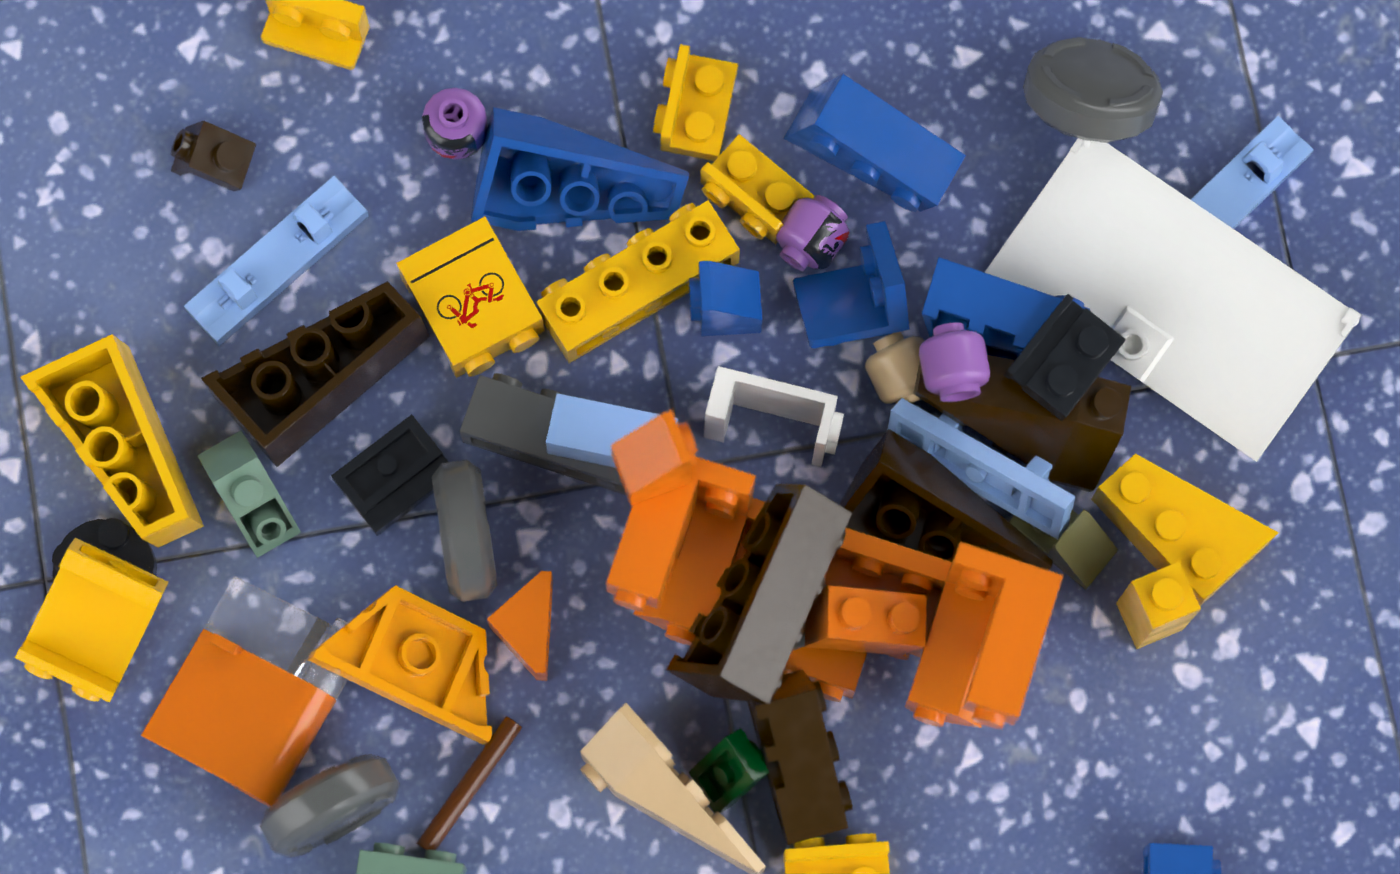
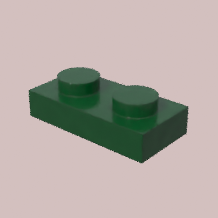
(729, 770)

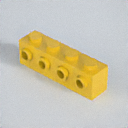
(636, 281)

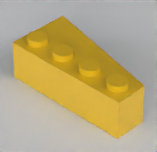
(117, 433)

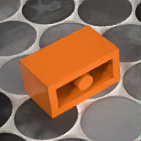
(867, 621)

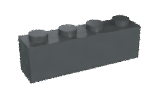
(517, 425)

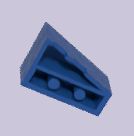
(875, 143)
(988, 305)

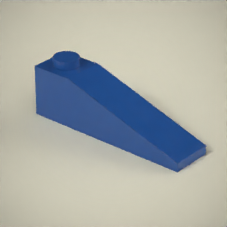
(554, 174)

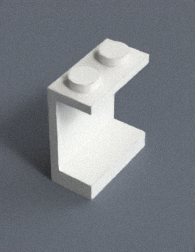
(775, 398)

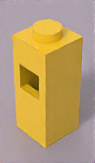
(1158, 605)

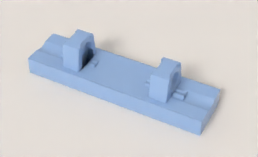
(1237, 189)
(276, 261)
(1009, 485)

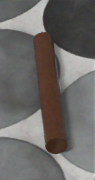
(469, 785)

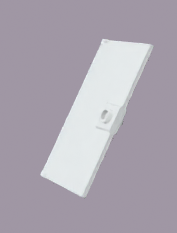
(1198, 302)

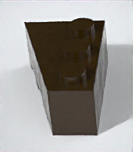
(801, 760)

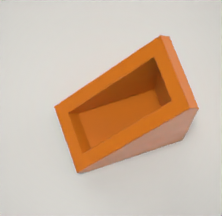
(525, 624)

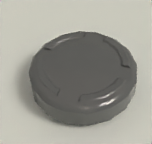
(1092, 89)
(464, 530)
(329, 805)

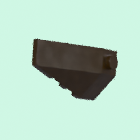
(1021, 426)
(922, 505)

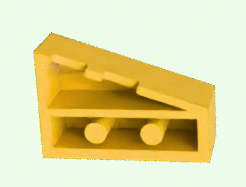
(1180, 523)

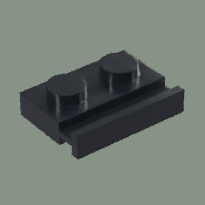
(1064, 357)
(391, 475)

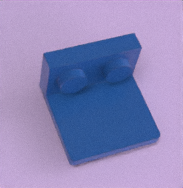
(856, 299)

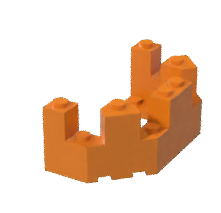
(980, 608)

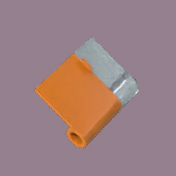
(249, 694)

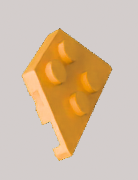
(416, 660)

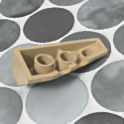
(641, 773)

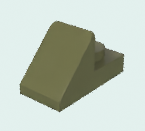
(1079, 551)

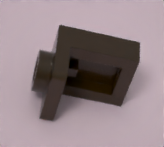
(212, 155)

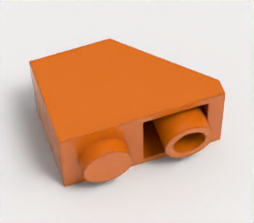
(655, 458)

